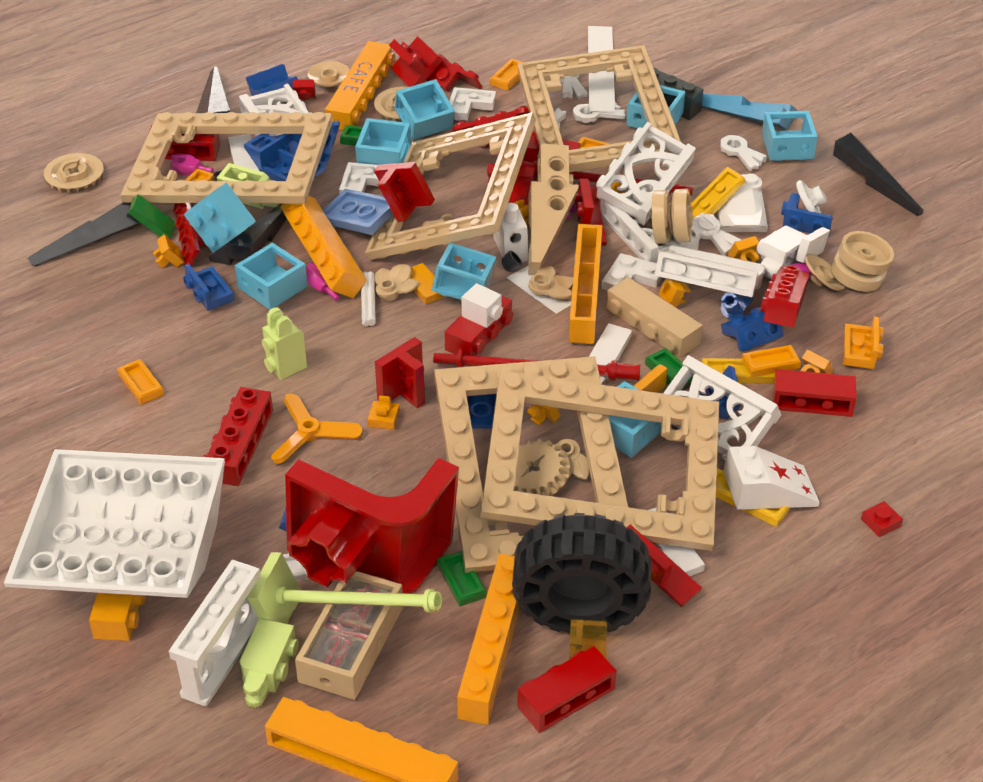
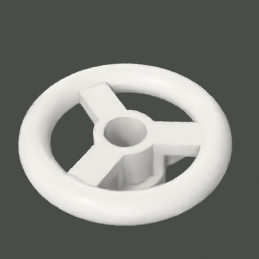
(811, 197)

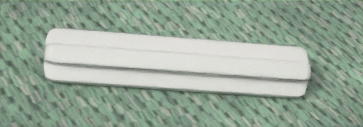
(368, 300)

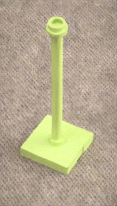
(278, 594)

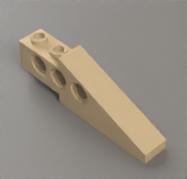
(551, 192)

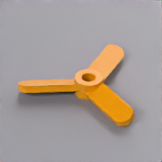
(311, 429)

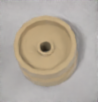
(672, 217)
(862, 261)

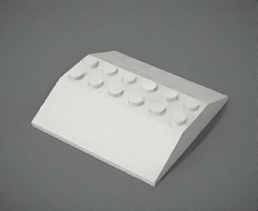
(120, 524)

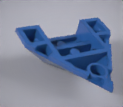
(276, 153)

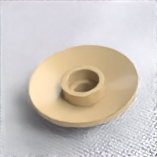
(328, 73)
(822, 273)

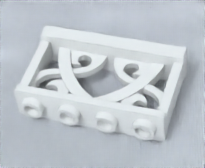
(266, 102)
(676, 163)
(637, 237)
(710, 270)
(753, 403)
(216, 634)

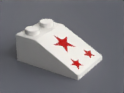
(767, 480)

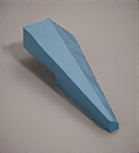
(741, 107)

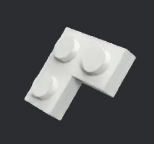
(465, 99)
(358, 177)
(632, 267)

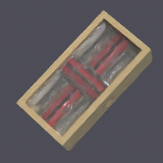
(347, 639)

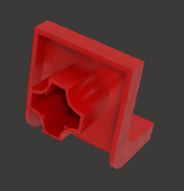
(346, 529)

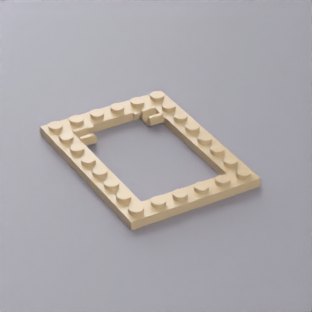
(628, 64)
(506, 138)
(155, 188)
(453, 385)
(698, 422)

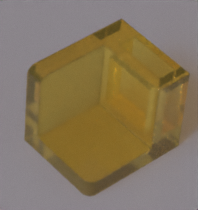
(587, 634)

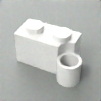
(779, 249)

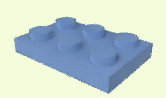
(358, 211)

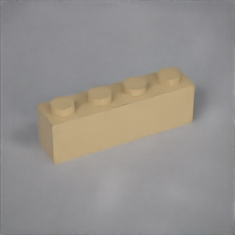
(654, 317)

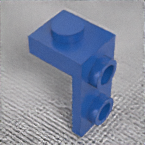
(802, 219)

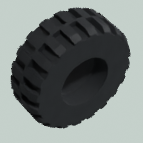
(581, 572)

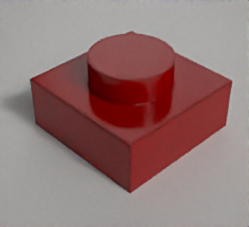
(305, 88)
(881, 519)

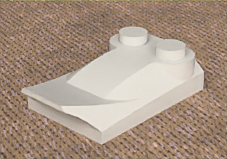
(745, 208)

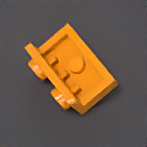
(862, 344)

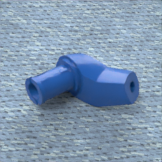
(735, 304)

